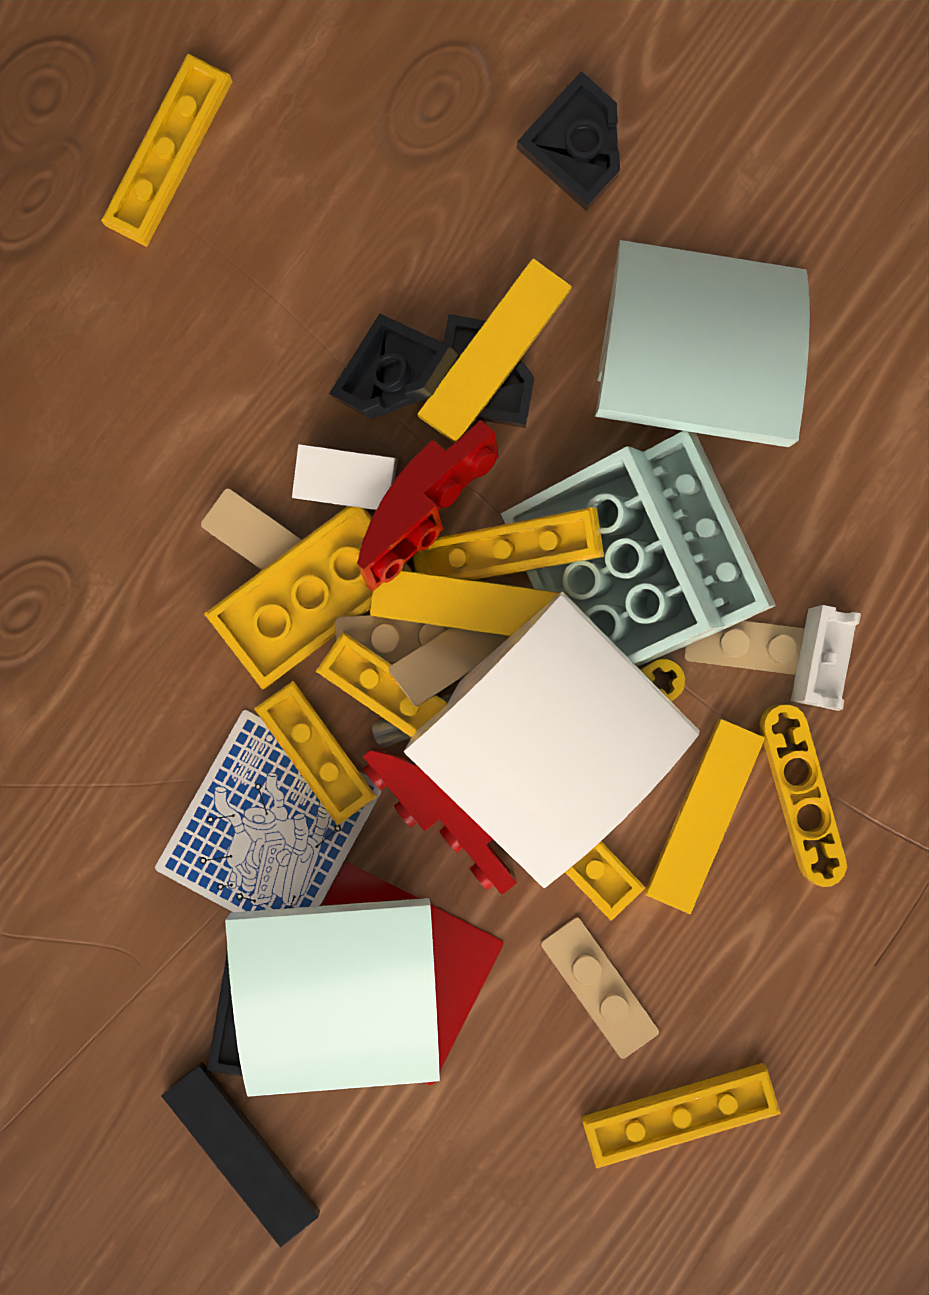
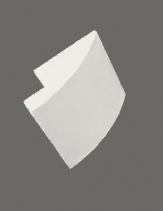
(552, 740)

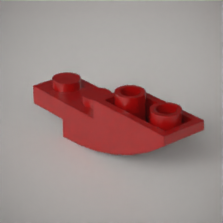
(410, 508)
(426, 803)

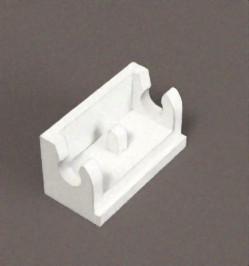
(342, 477)
(824, 657)

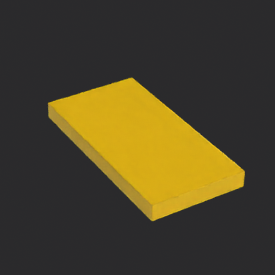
(297, 598)

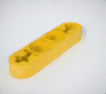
(809, 792)

